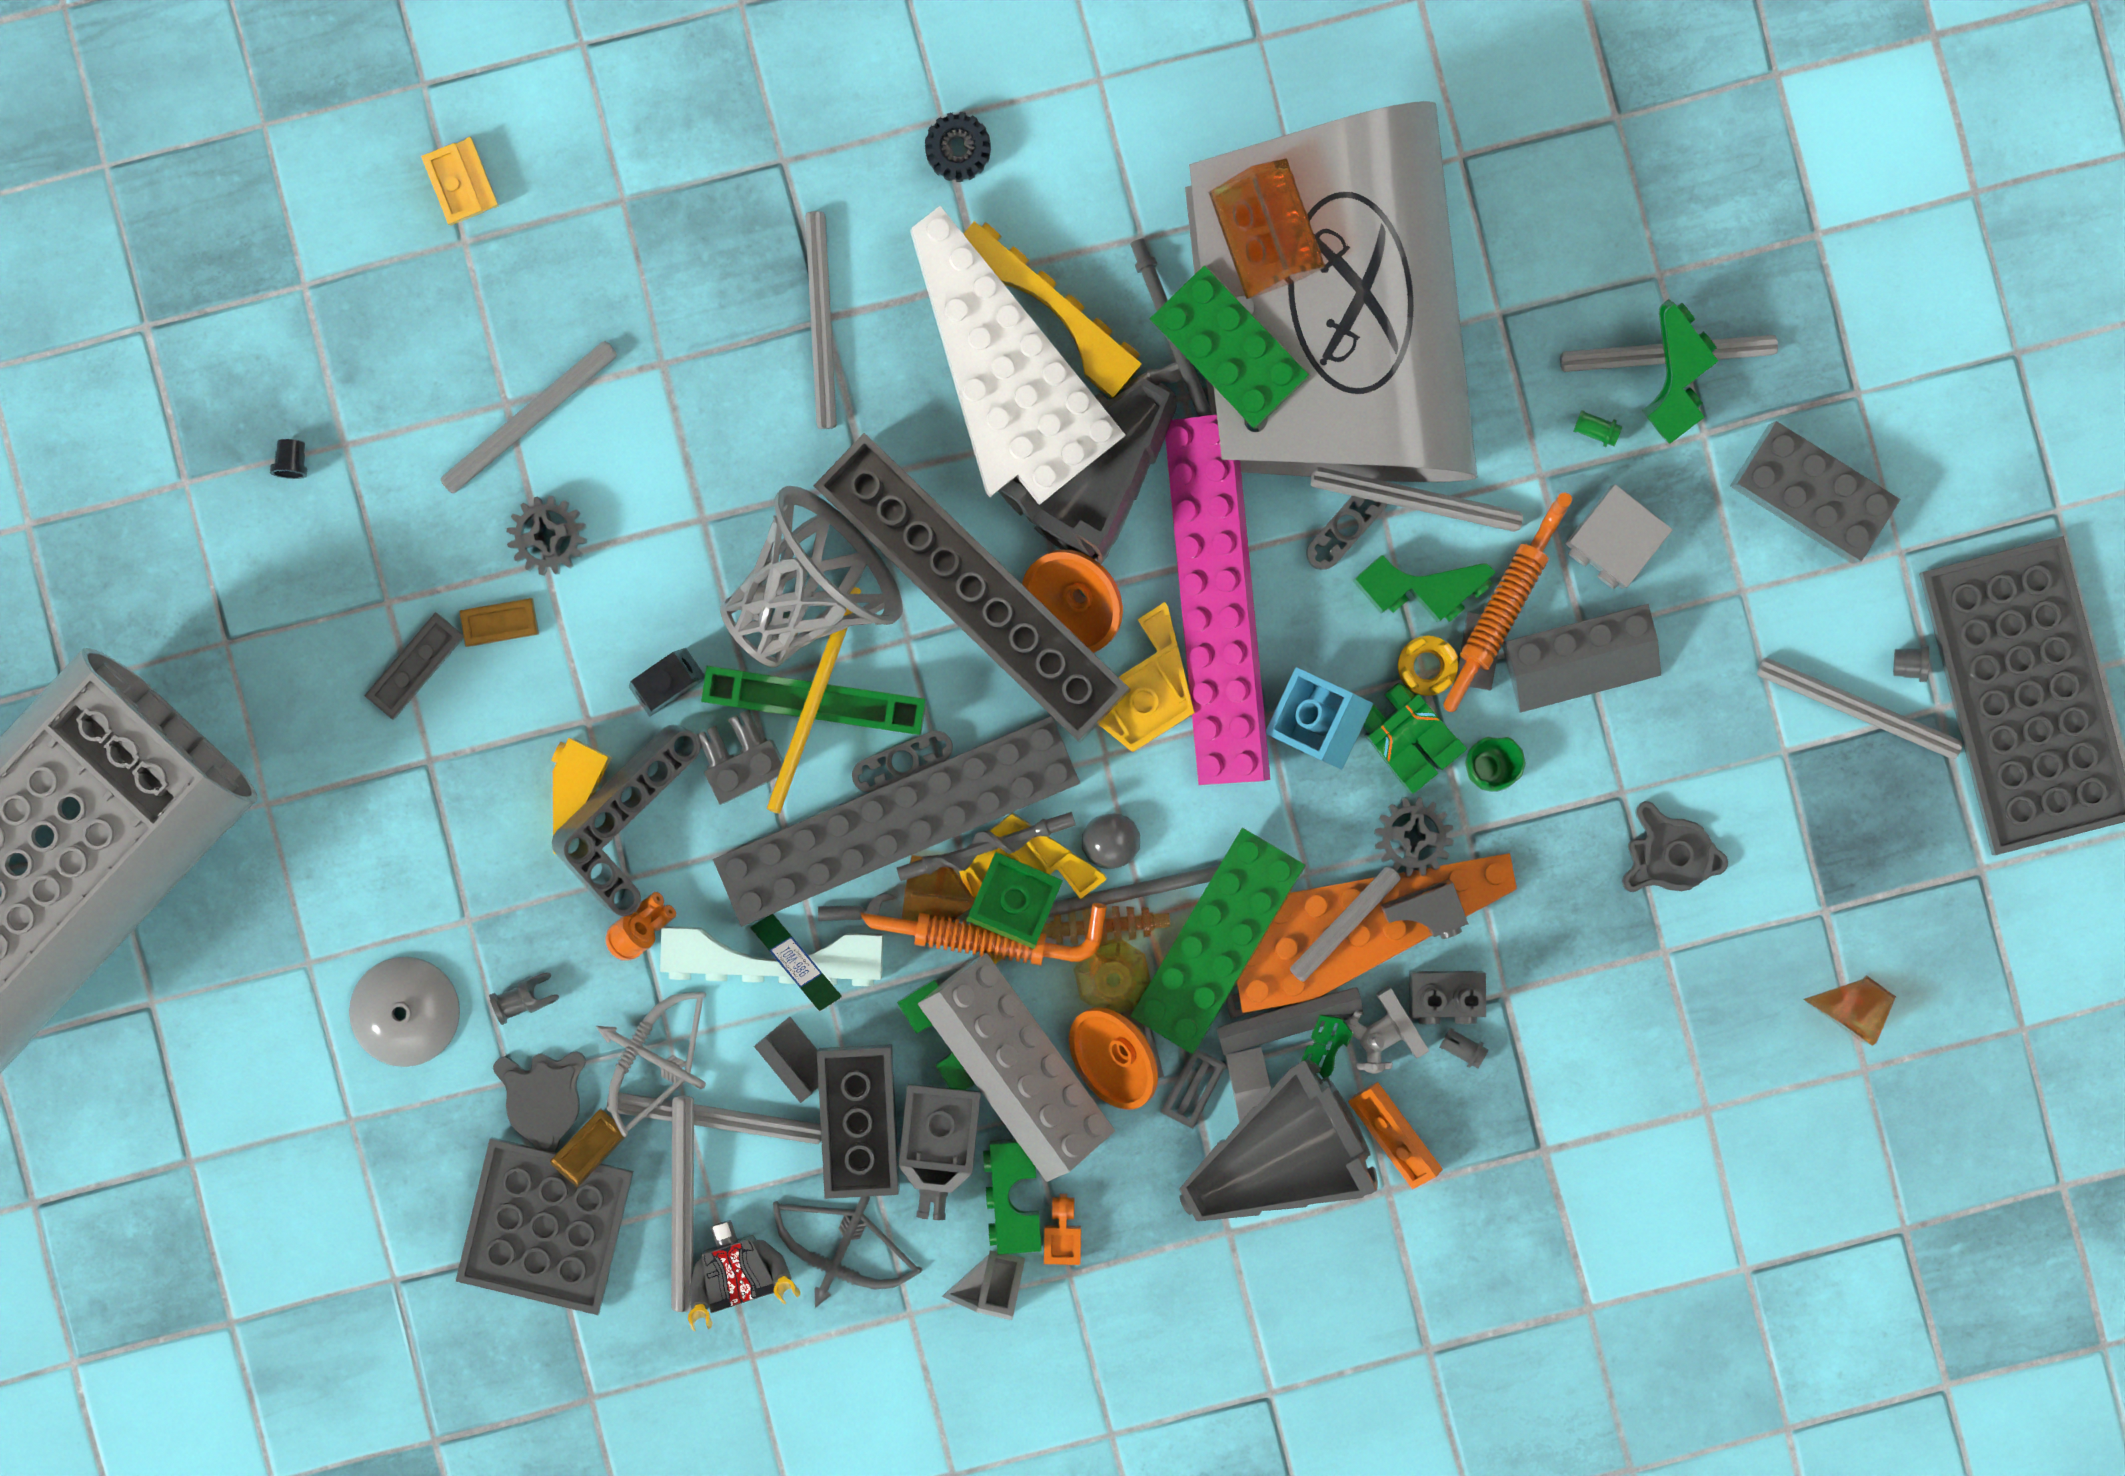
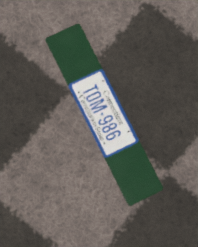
(796, 962)

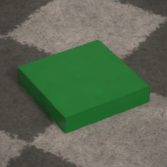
(1014, 900)

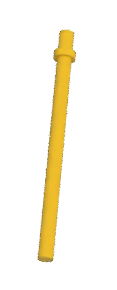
(807, 717)

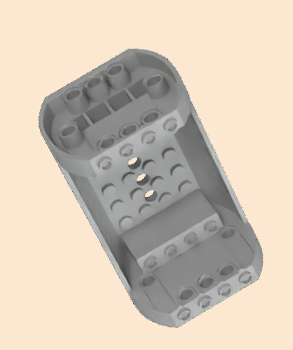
(148, 812)

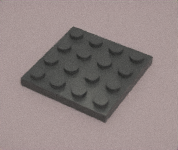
(540, 1232)

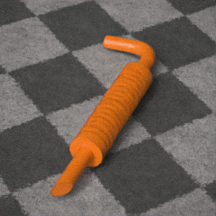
(1506, 603)
(978, 939)

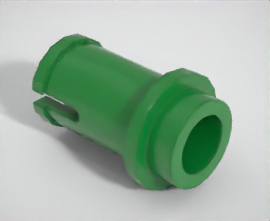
(1598, 428)

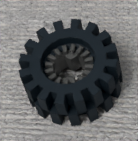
(940, 154)

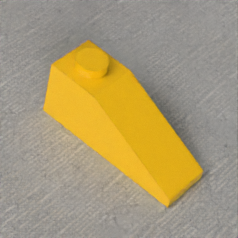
(575, 778)

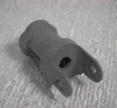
(520, 999)

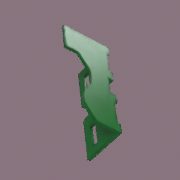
(1342, 1036)

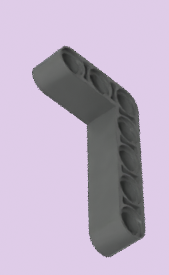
(619, 814)

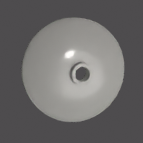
(429, 1006)

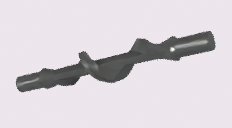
(983, 843)

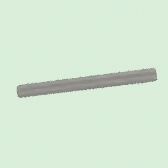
(820, 320)
(1654, 353)
(528, 417)
(1416, 499)
(1859, 708)
(726, 1119)
(682, 1201)

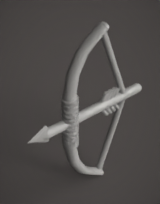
(670, 1067)

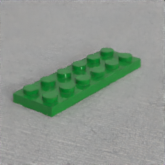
(1218, 940)

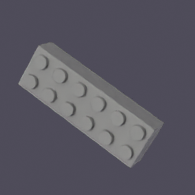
(1016, 1067)

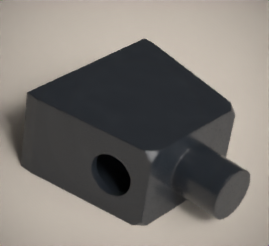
(666, 681)

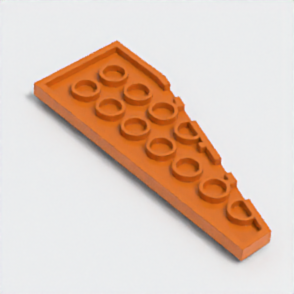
(1309, 912)

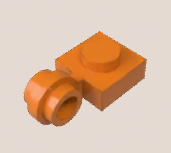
(1061, 1241)

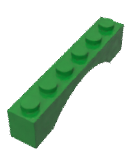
(838, 703)

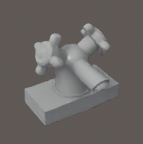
(1385, 1033)

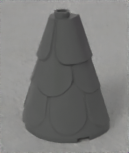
(1095, 503)
(1284, 1154)

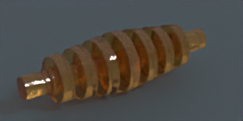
(1146, 921)

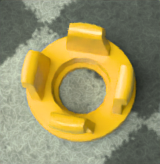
(1448, 665)

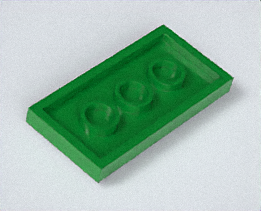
(1229, 347)

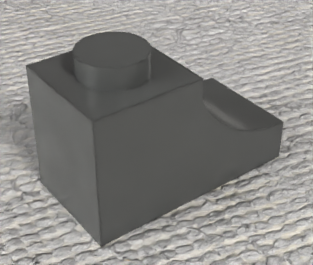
(1432, 906)

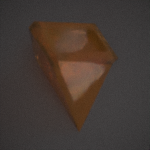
(936, 894)
(1857, 1008)

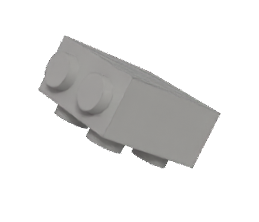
(1617, 538)

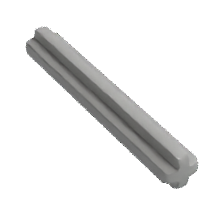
(1345, 923)

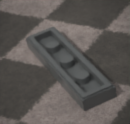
(1287, 1021)

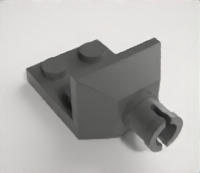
(938, 1143)

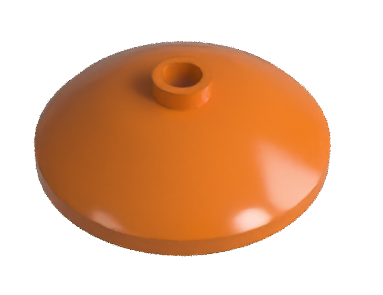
(1056, 584)
(1113, 1058)

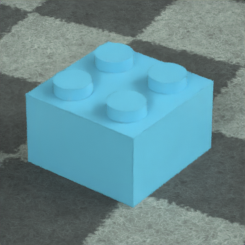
(1319, 718)

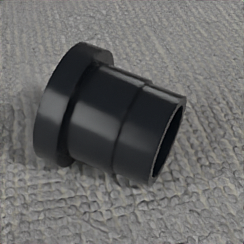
(289, 460)

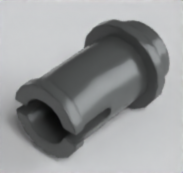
(1464, 1048)

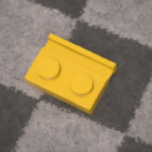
(460, 181)

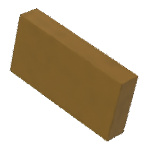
(499, 622)
(588, 1148)

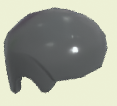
(1111, 841)

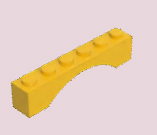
(1103, 359)

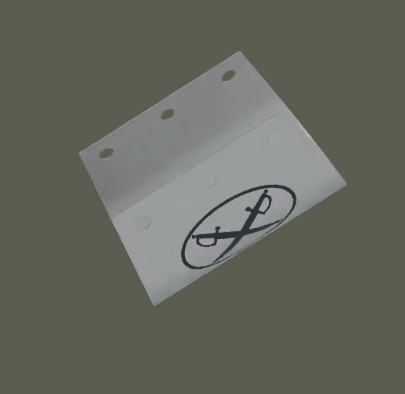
(1371, 324)

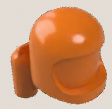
(635, 933)

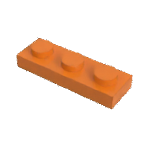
(1395, 1135)

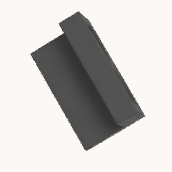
(791, 1058)

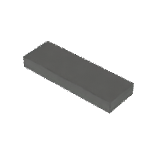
(414, 666)

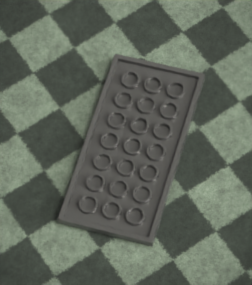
(2027, 695)

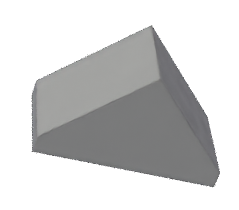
(1248, 1079)

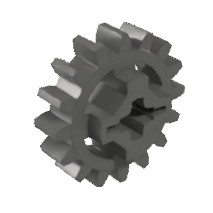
(531, 539)
(1431, 839)

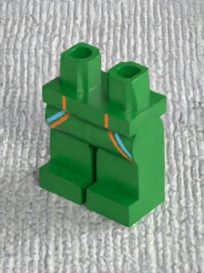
(1410, 725)

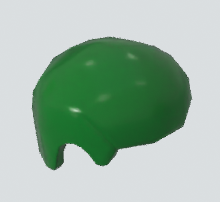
(1495, 763)

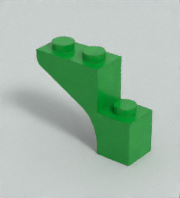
(1686, 358)
(1438, 593)

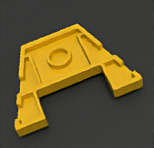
(1157, 686)
(1039, 853)

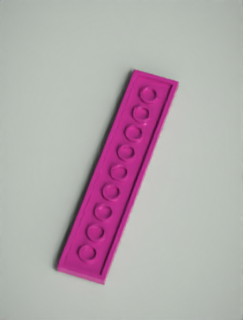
(1216, 605)

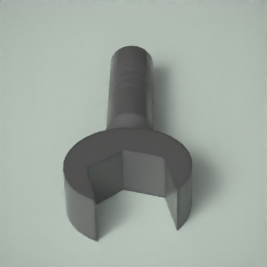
(836, 913)

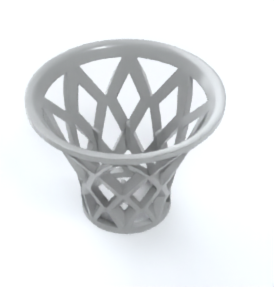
(766, 583)

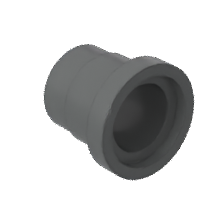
(1912, 663)

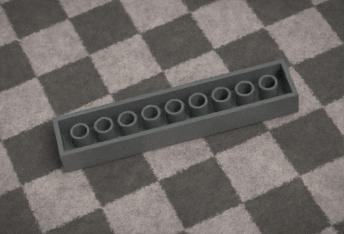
(972, 587)
(896, 821)

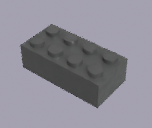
(1815, 492)
(858, 1121)

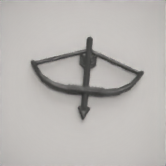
(851, 1230)

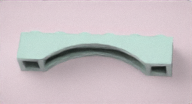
(695, 951)

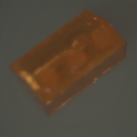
(1266, 228)

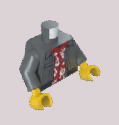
(736, 1274)

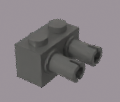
(740, 774)
(1447, 995)

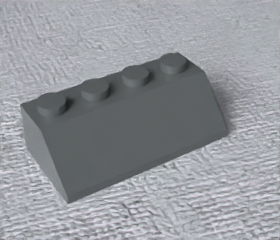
(1583, 658)

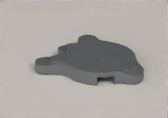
(1672, 854)
(544, 1099)

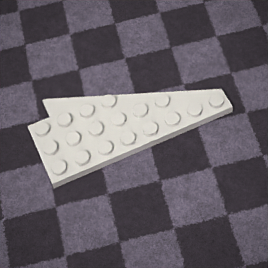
(1015, 389)

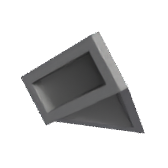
(990, 1286)

